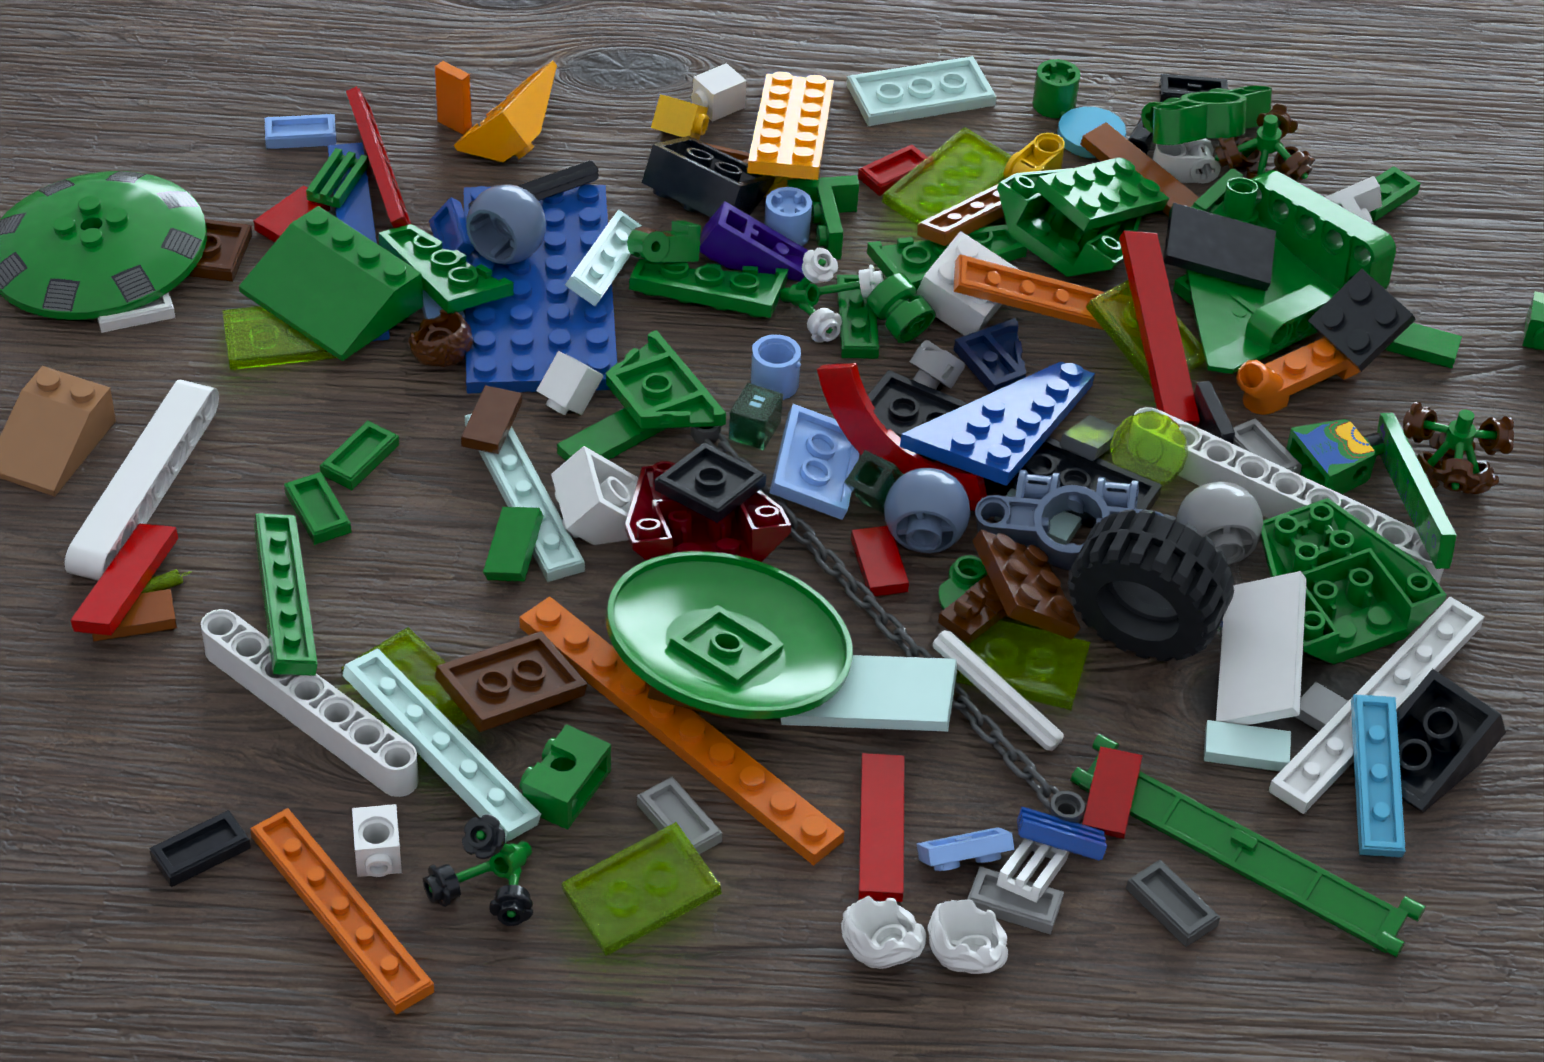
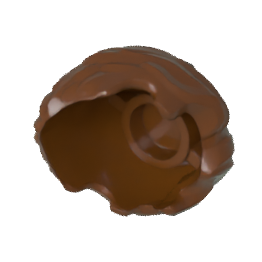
(441, 340)

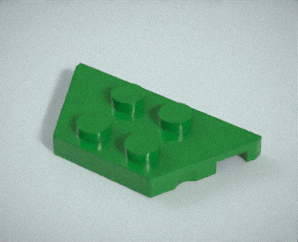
(662, 389)

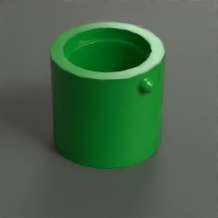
(1056, 88)

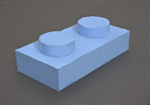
(981, 845)

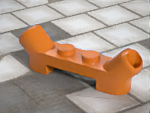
(1271, 384)

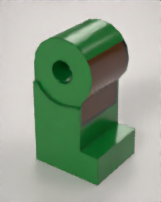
(677, 245)

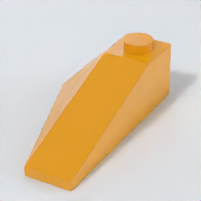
(514, 122)

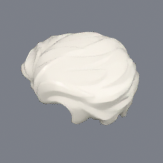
(882, 933)
(967, 938)

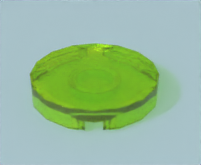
(1150, 446)

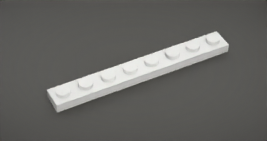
(1332, 747)

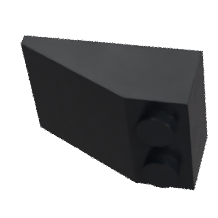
(1442, 738)

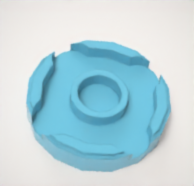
(1083, 120)

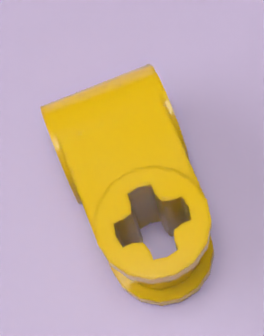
(1039, 155)

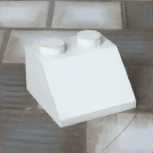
(594, 497)

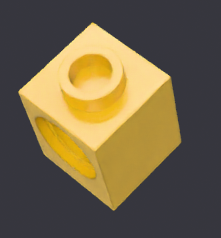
(680, 117)

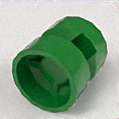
(898, 304)

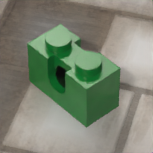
(568, 775)

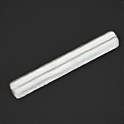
(999, 691)

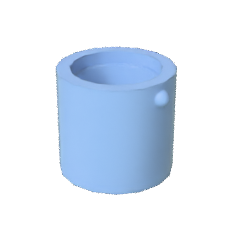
(789, 213)
(776, 364)

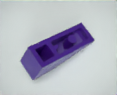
(741, 241)

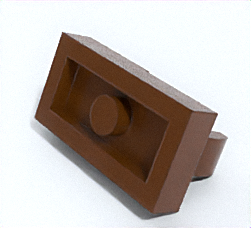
(973, 611)

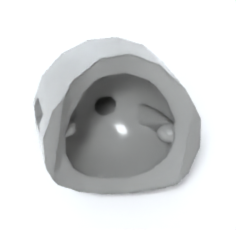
(936, 366)

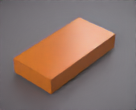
(453, 97)

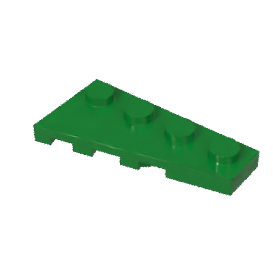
(918, 257)

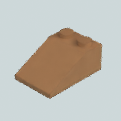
(53, 429)

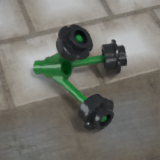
(486, 840)

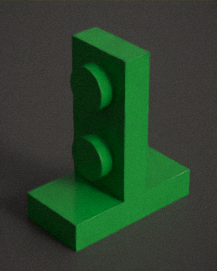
(829, 199)

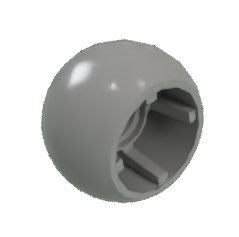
(1225, 516)

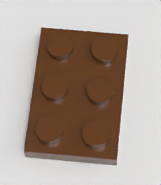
(1026, 584)
(510, 681)

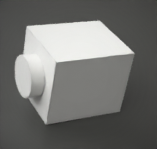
(720, 91)
(569, 384)

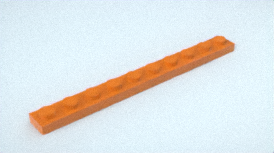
(688, 735)

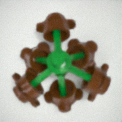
(1248, 151)
(1453, 443)

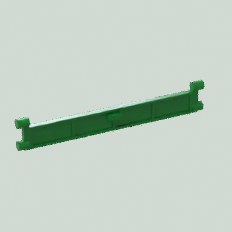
(1264, 861)

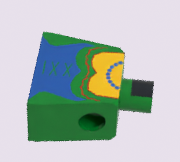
(1335, 453)

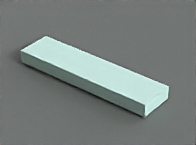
(603, 259)

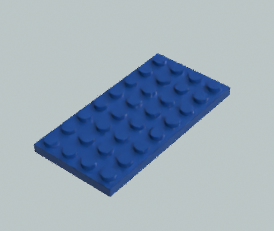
(523, 332)

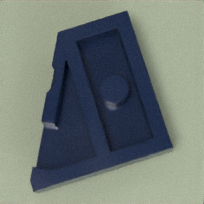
(993, 354)

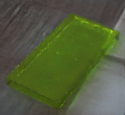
(948, 177)

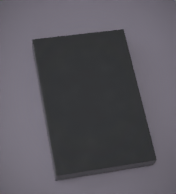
(1219, 247)

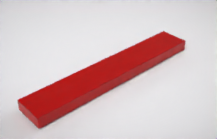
(378, 158)
(1158, 326)

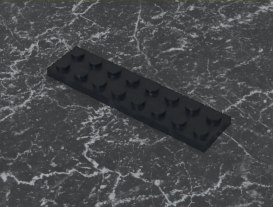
(908, 404)

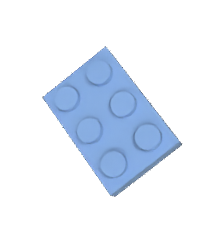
(814, 463)

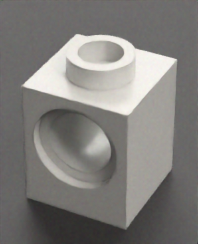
(376, 840)

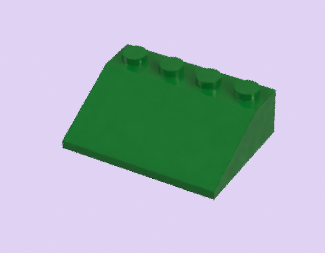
(333, 284)

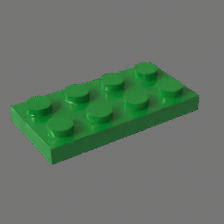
(1101, 193)

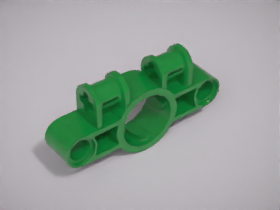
(1206, 114)

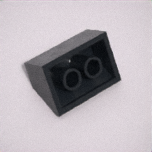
(703, 177)

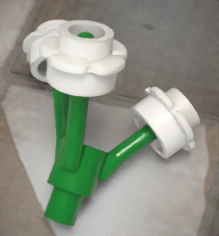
(818, 268)

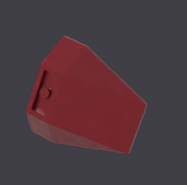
(666, 527)

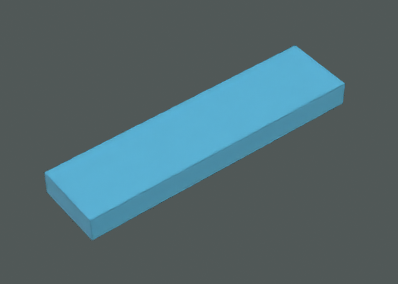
(1377, 776)

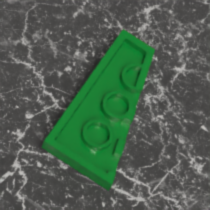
(444, 272)
(711, 286)

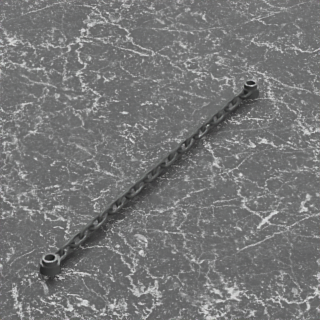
(1063, 804)

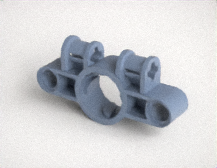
(1041, 498)

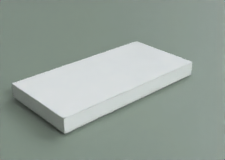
(1262, 651)

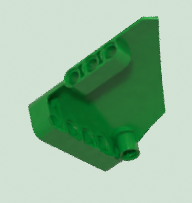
(1313, 258)

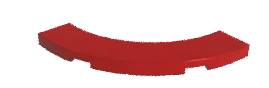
(865, 432)

